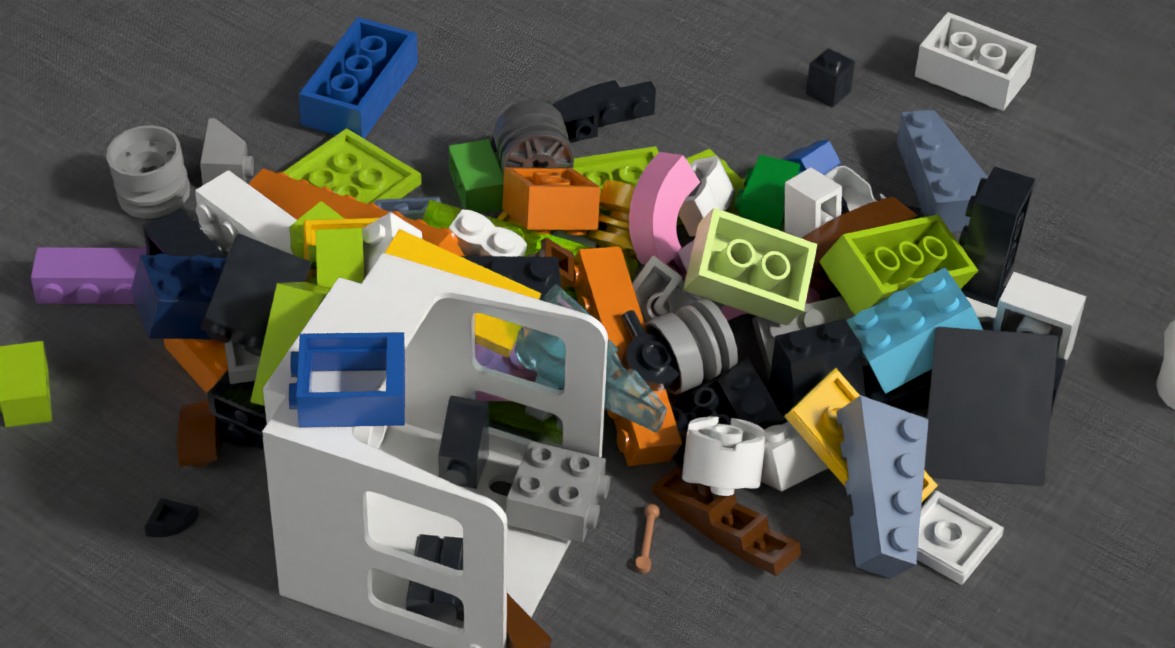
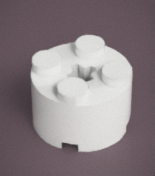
(724, 454)

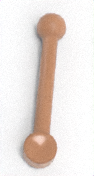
(643, 563)

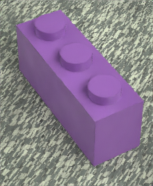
(84, 275)

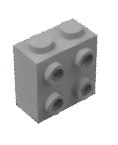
(557, 492)

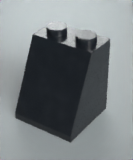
(247, 290)
(809, 355)

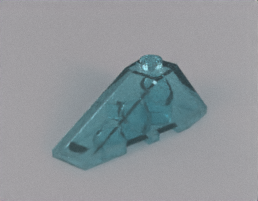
(624, 390)

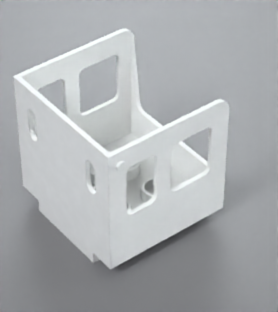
(361, 495)

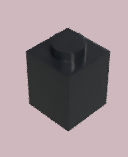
(830, 77)

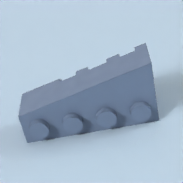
(938, 167)
(885, 483)

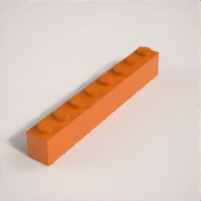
(300, 196)

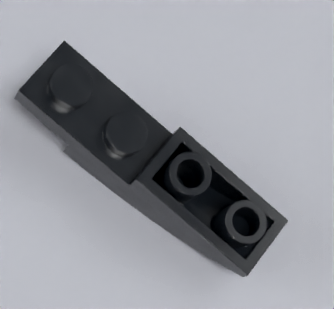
(604, 106)

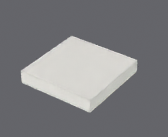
(954, 537)

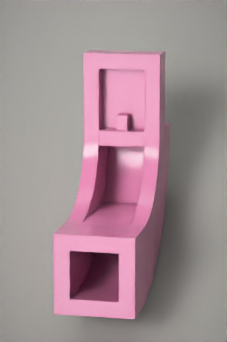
(656, 207)

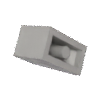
(224, 152)

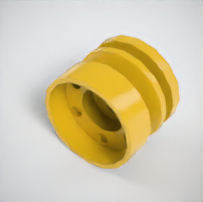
(616, 198)

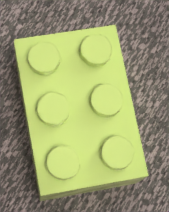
(750, 267)

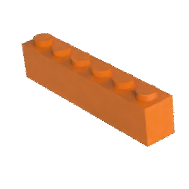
(606, 294)

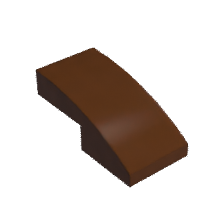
(198, 435)

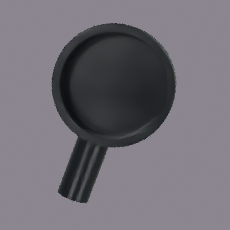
(648, 355)

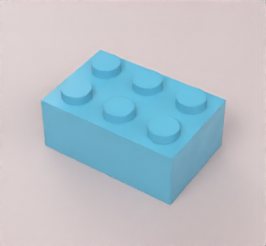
(901, 330)

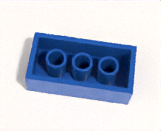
(358, 78)

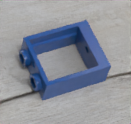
(349, 353)

